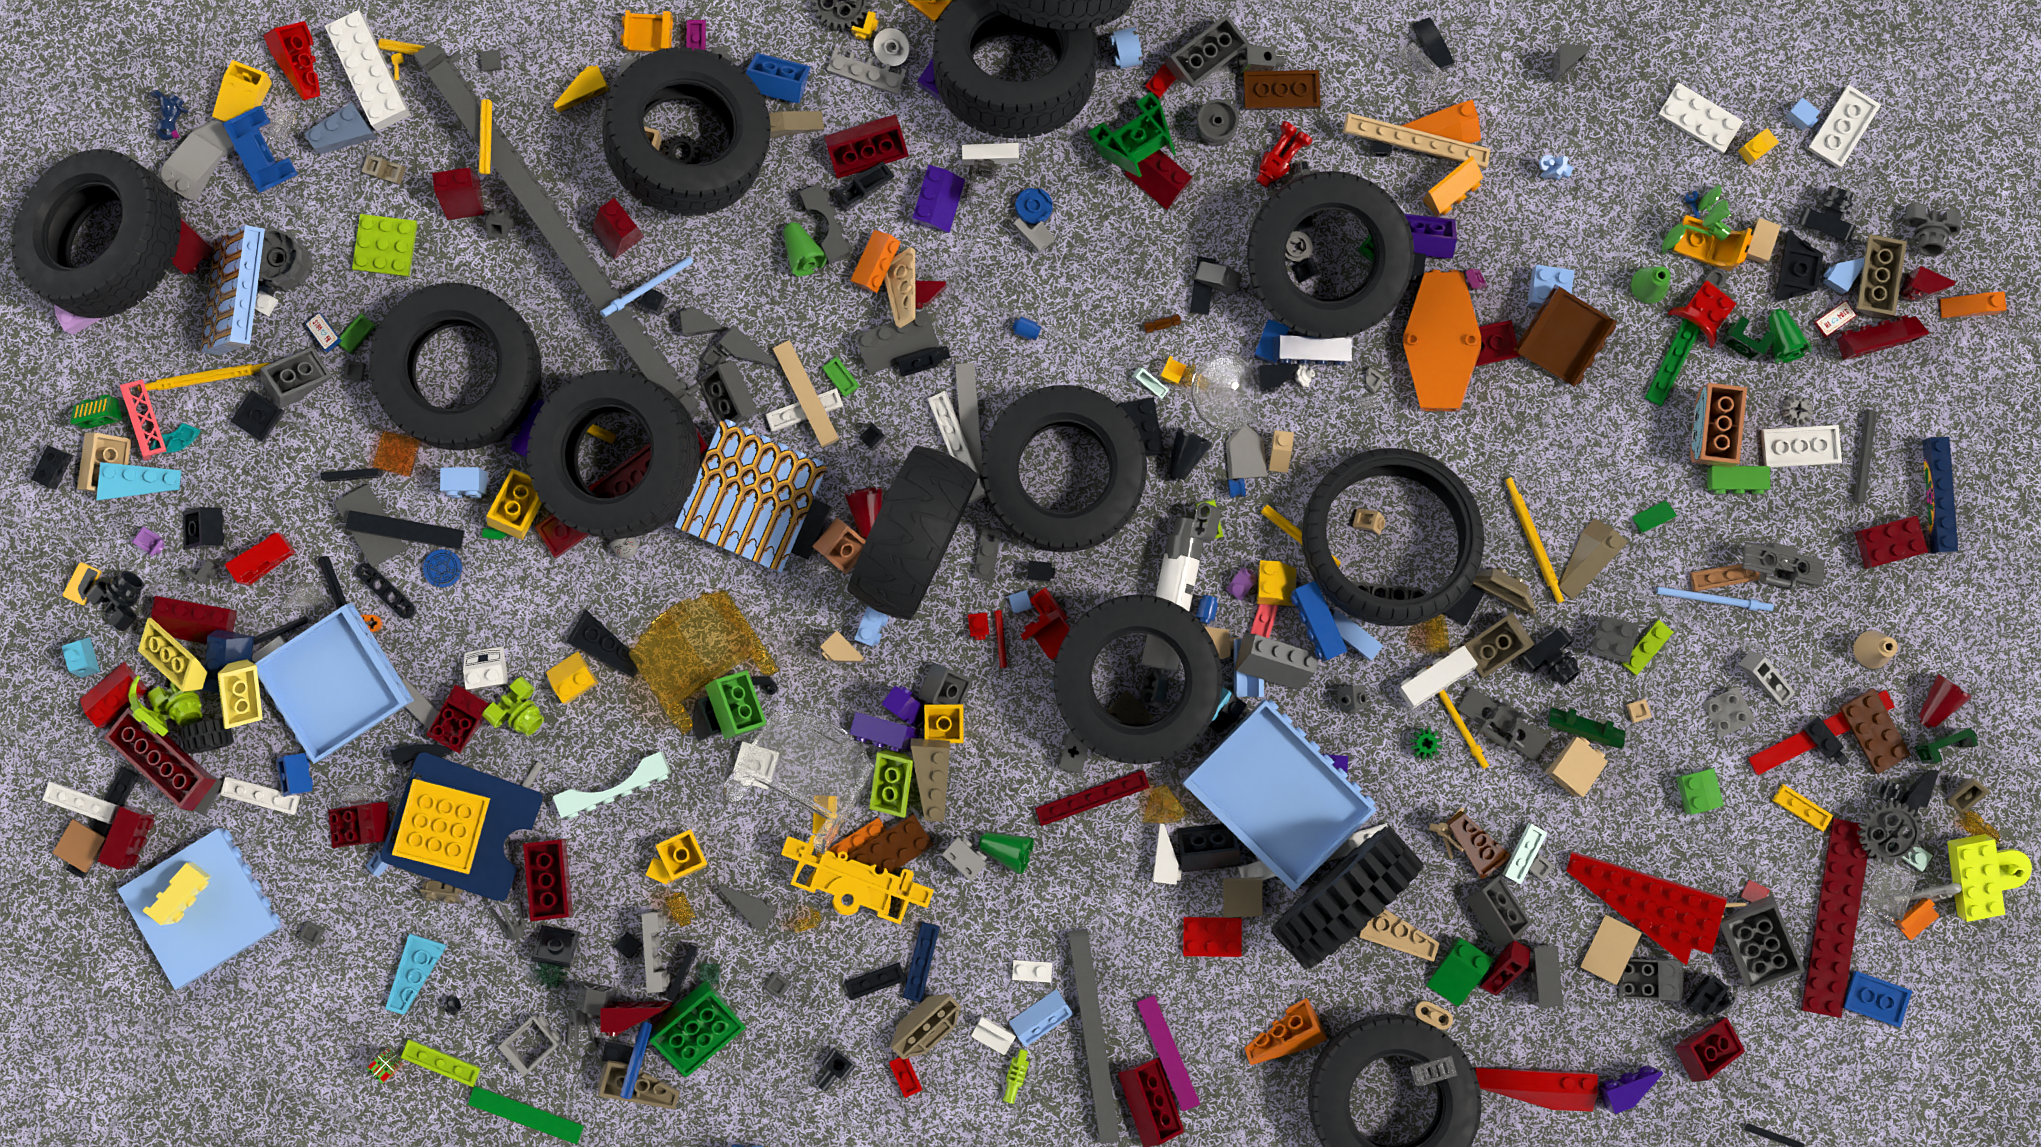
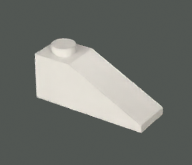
(1165, 864)

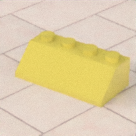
(171, 658)

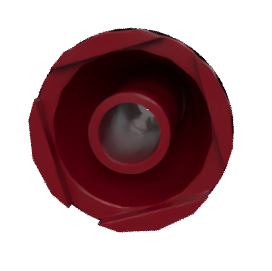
(864, 507)
(1942, 702)

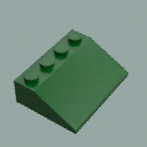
(695, 1029)

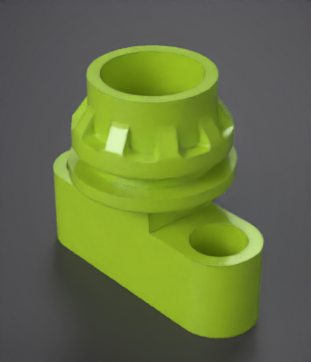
(181, 706)
(523, 715)

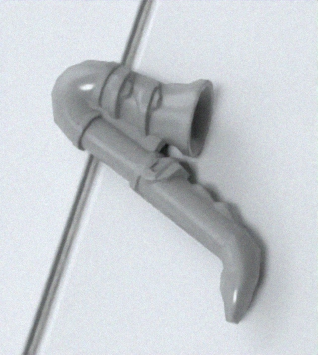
(1936, 893)

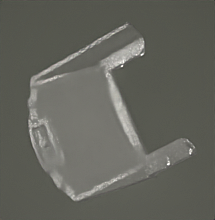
(808, 764)

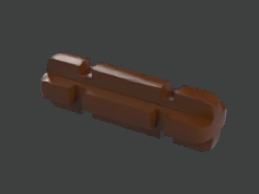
(1162, 323)

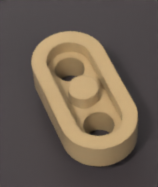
(1433, 1014)

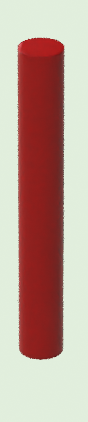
(1000, 639)

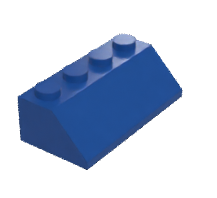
(1318, 621)

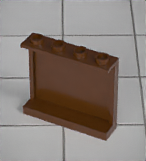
(1565, 336)

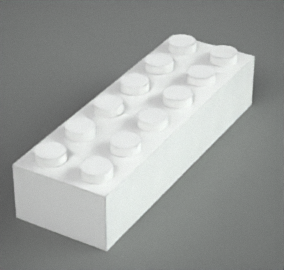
(367, 70)

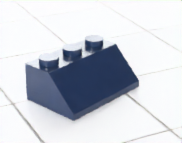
(222, 649)

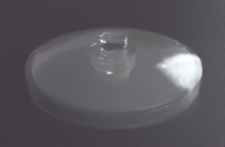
(1225, 392)

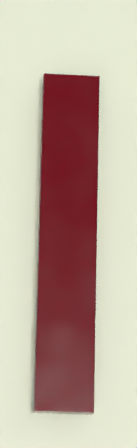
(1092, 798)

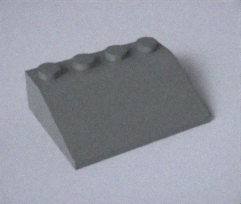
(1761, 944)

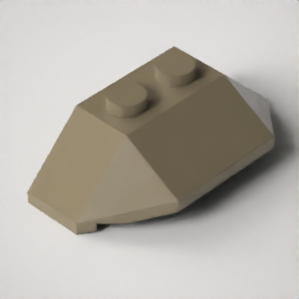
(1506, 588)
(926, 1026)

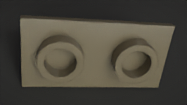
(433, 891)

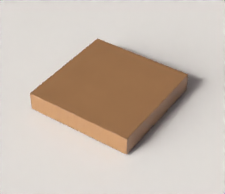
(79, 845)

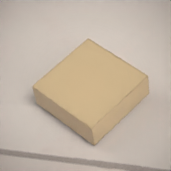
(1638, 710)

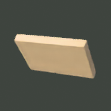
(1611, 949)

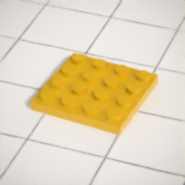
(441, 826)

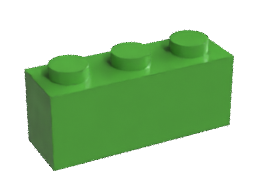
(1738, 479)

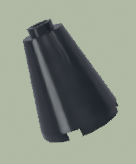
(1186, 453)

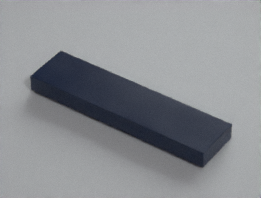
(921, 961)

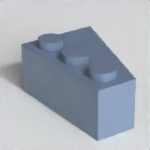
(340, 130)

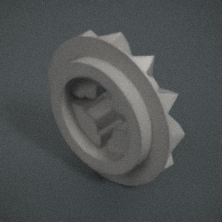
(1306, 246)
(1791, 415)

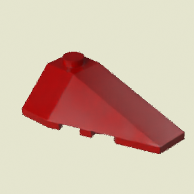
(292, 52)

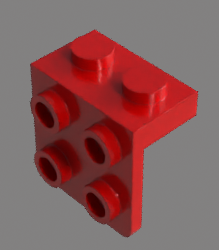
(1048, 632)

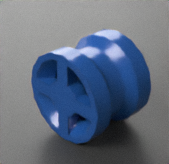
(1236, 488)

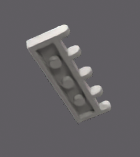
(866, 73)

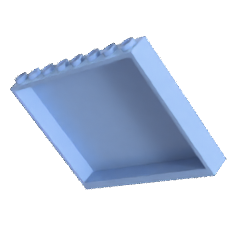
(1279, 794)

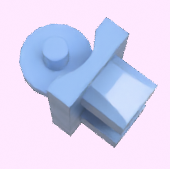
(1555, 167)

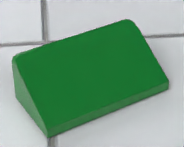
(1654, 516)

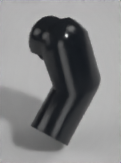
(767, 682)
(1727, 1001)

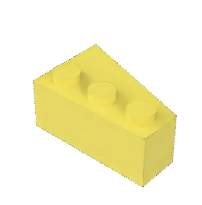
(178, 894)

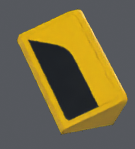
(81, 582)

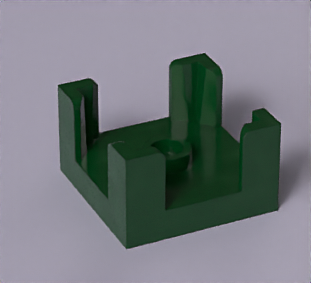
(1743, 344)

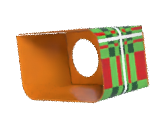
(384, 1065)

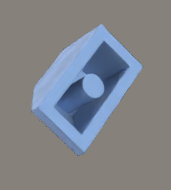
(1843, 275)

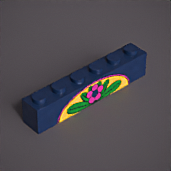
(1940, 495)

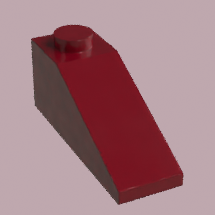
(1506, 968)

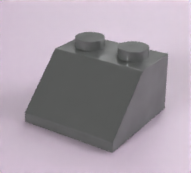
(944, 686)

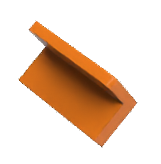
(1917, 918)

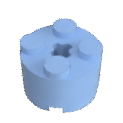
(1126, 48)

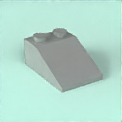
(191, 166)

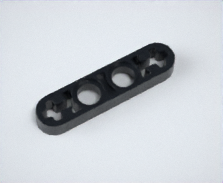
(386, 591)

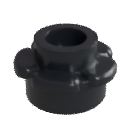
(452, 1005)

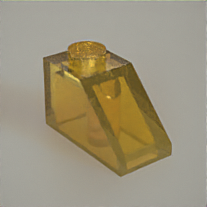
(1437, 635)

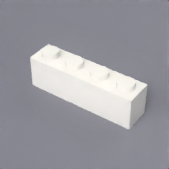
(1438, 677)

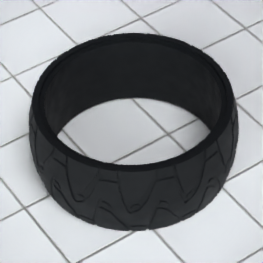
(912, 532)

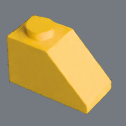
(1758, 146)

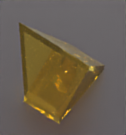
(1163, 807)

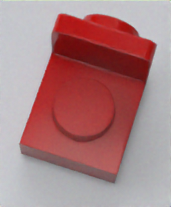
(978, 626)

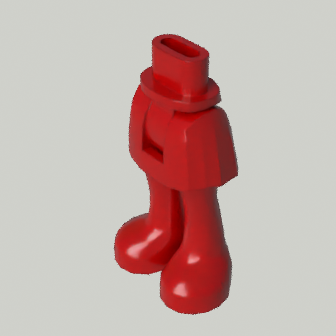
(1273, 166)

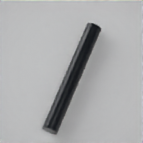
(280, 630)
(1773, 1136)

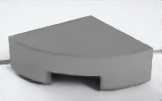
(1373, 379)

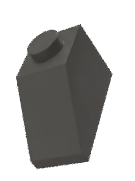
(1218, 277)
(698, 323)

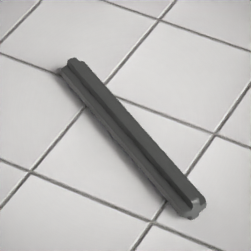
(1865, 456)

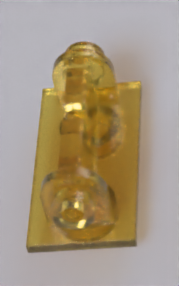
(1973, 825)

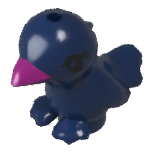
(171, 110)

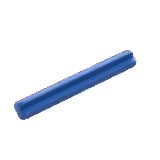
(636, 1060)

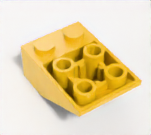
(240, 91)

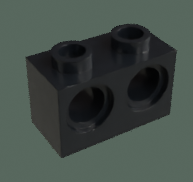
(1706, 995)

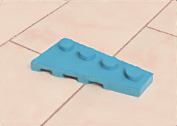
(131, 480)
(414, 968)

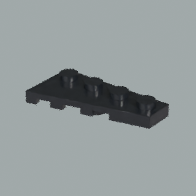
(598, 642)

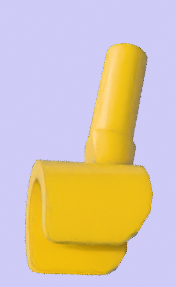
(396, 60)

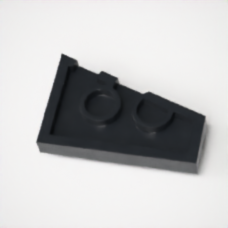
(1145, 418)

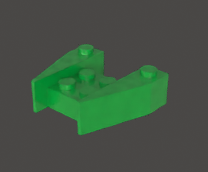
(1135, 139)

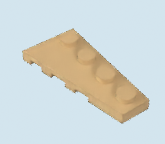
(901, 287)
(1399, 935)

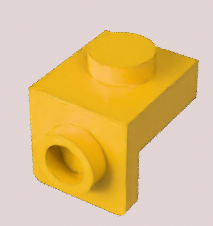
(870, 25)

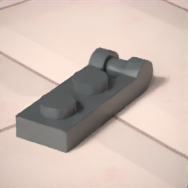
(987, 554)

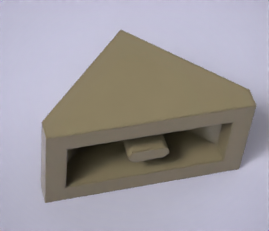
(1967, 794)

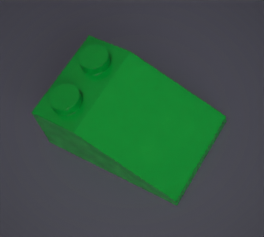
(1459, 971)

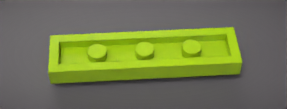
(441, 1062)

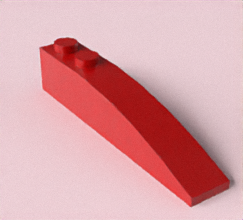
(1543, 1087)

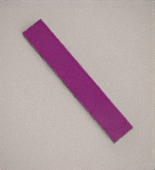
(1168, 1053)

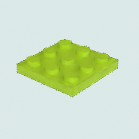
(384, 245)

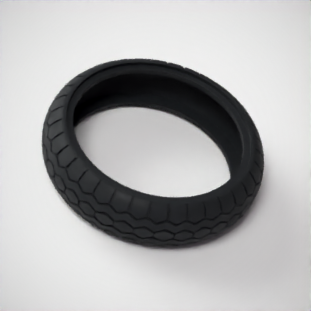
(1444, 485)

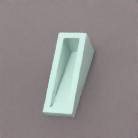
(1150, 382)

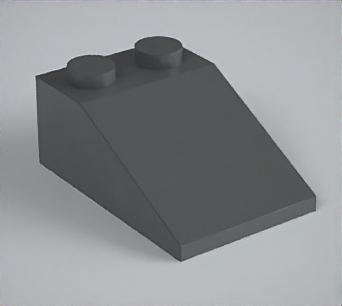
(294, 377)

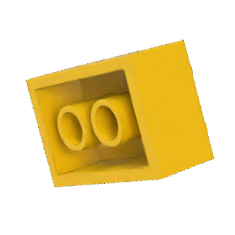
(514, 505)

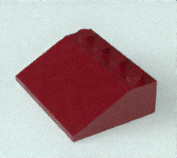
(624, 1014)

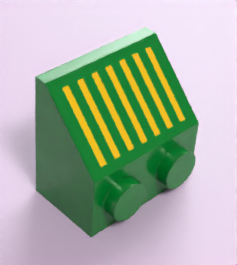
(96, 412)

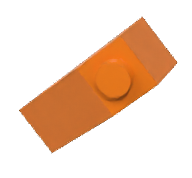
(1973, 305)

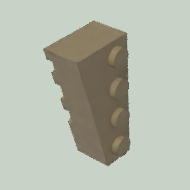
(931, 769)

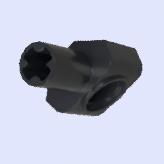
(832, 1072)

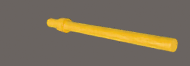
(1475, 749)

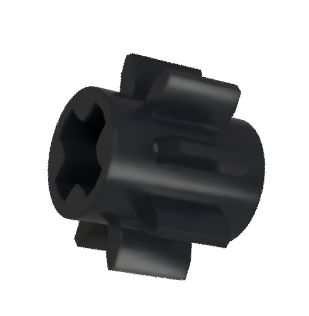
(1890, 791)

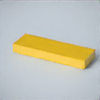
(1802, 808)

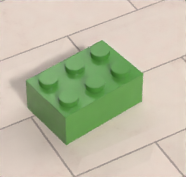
(735, 704)

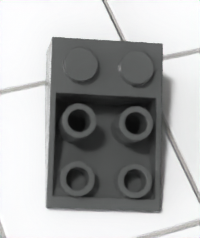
(1652, 980)

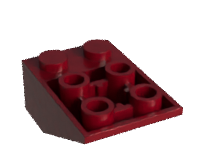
(458, 718)
(359, 824)

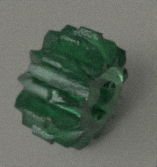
(554, 979)

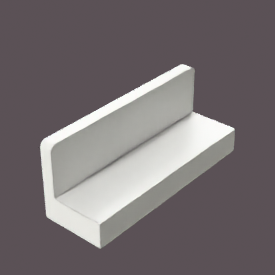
(999, 153)

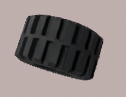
(205, 736)

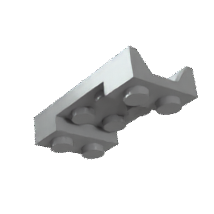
(656, 979)

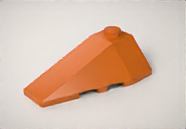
(1455, 122)
(1291, 1034)

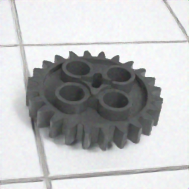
(833, 14)
(1903, 843)

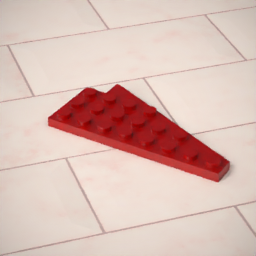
(1664, 910)

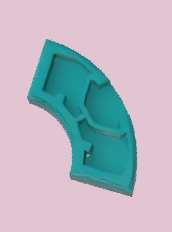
(178, 439)

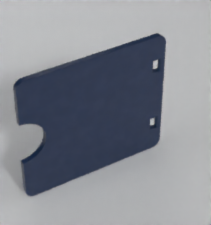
(509, 810)

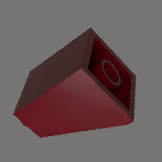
(459, 193)
(615, 228)
(191, 249)

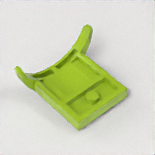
(155, 720)

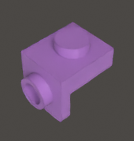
(149, 541)
(1242, 583)

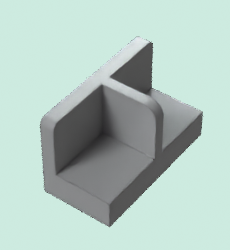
(1036, 235)

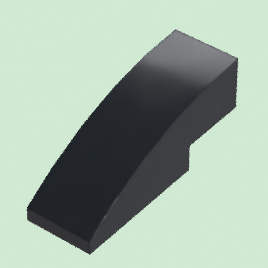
(1433, 43)
(863, 186)
(408, 753)
(1920, 791)

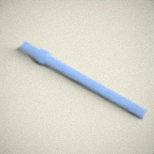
(618, 304)
(1751, 604)

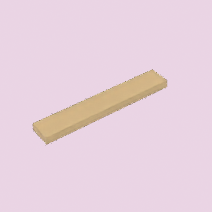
(806, 394)

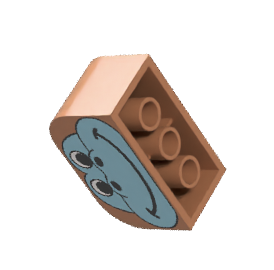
(1718, 425)

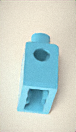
(81, 656)

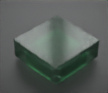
(709, 972)

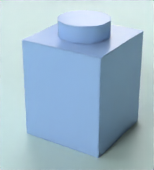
(1803, 114)

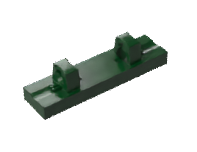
(1586, 728)

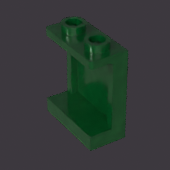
(1929, 752)

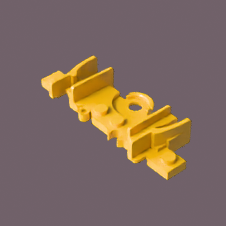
(857, 879)

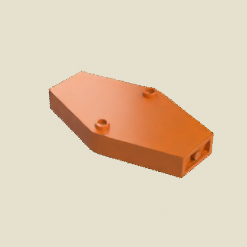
(1442, 341)

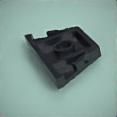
(1798, 268)

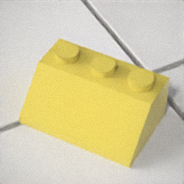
(239, 694)

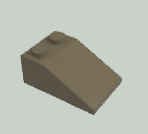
(1499, 645)

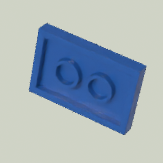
(1877, 999)

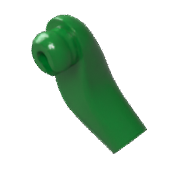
(492, 533)

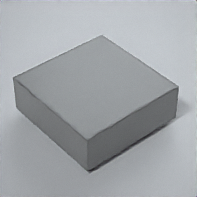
(1540, 867)

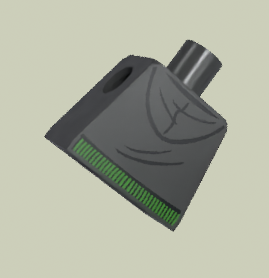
(1259, 59)

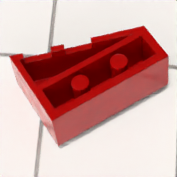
(260, 559)

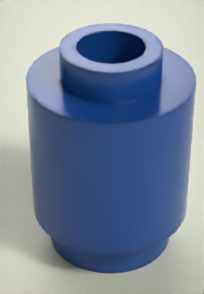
(1026, 328)
(1207, 609)

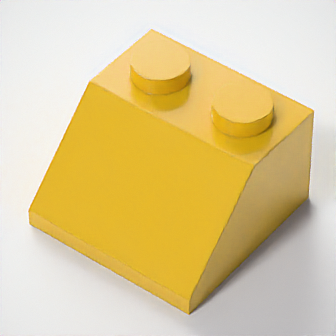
(1275, 583)
(571, 678)
(944, 722)
(681, 855)

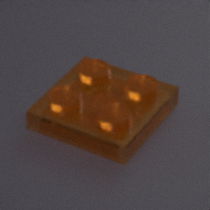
(396, 453)

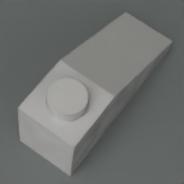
(1766, 677)

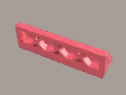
(137, 426)

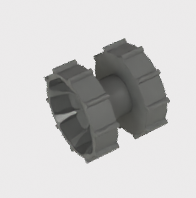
(295, 264)

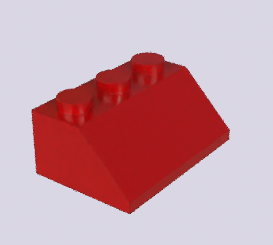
(110, 696)

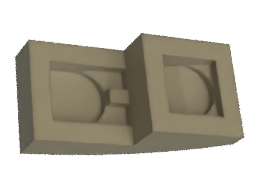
(383, 169)

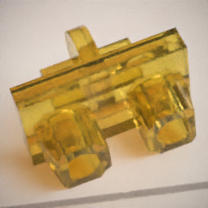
(680, 908)

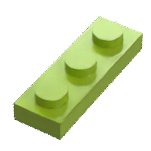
(1648, 647)

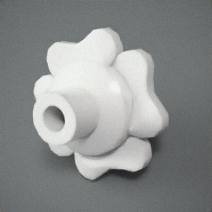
(1303, 375)

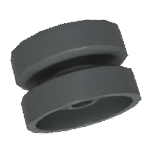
(1212, 112)

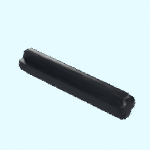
(332, 581)

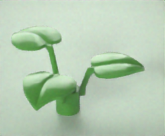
(1712, 221)

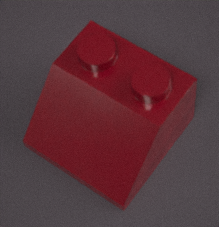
(1923, 284)

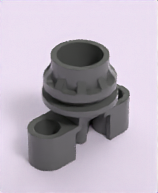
(1931, 230)

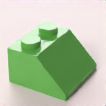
(1700, 791)

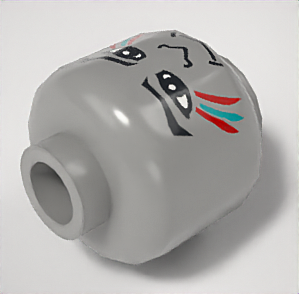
(624, 547)

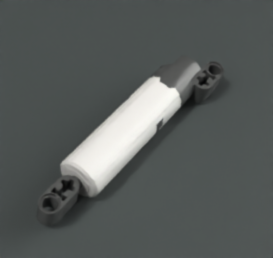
(1177, 585)

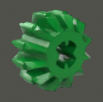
(1428, 737)

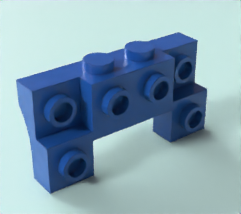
(254, 151)

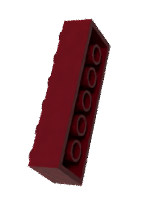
(161, 761)

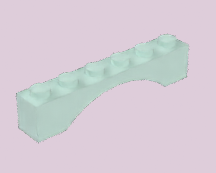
(650, 769)

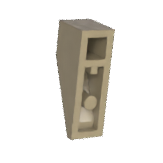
(795, 122)

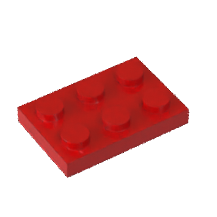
(1212, 936)

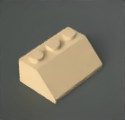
(98, 449)

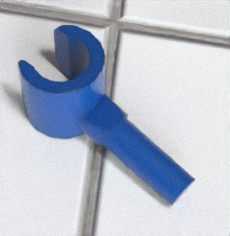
(1692, 202)

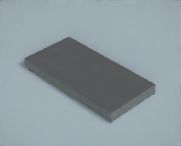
(375, 548)

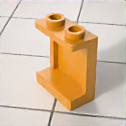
(646, 32)

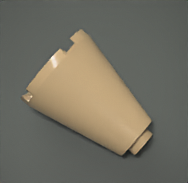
(1874, 649)

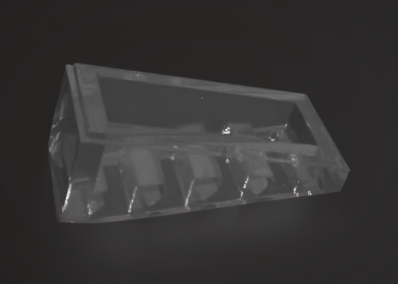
(1417, 1073)

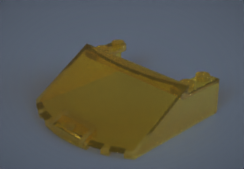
(694, 647)

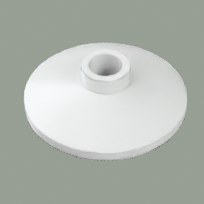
(886, 52)

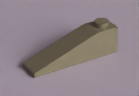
(1594, 550)
(646, 1090)

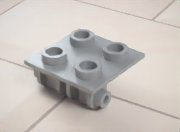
(1729, 712)

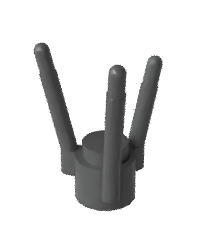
(513, 930)
(576, 1019)

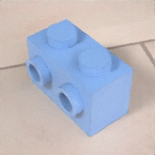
(870, 627)

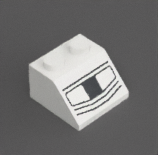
(485, 669)

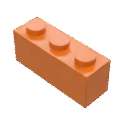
(875, 261)

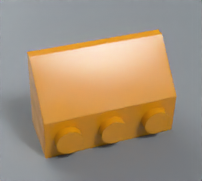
(1454, 187)

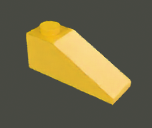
(584, 87)

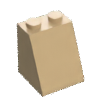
(1577, 767)

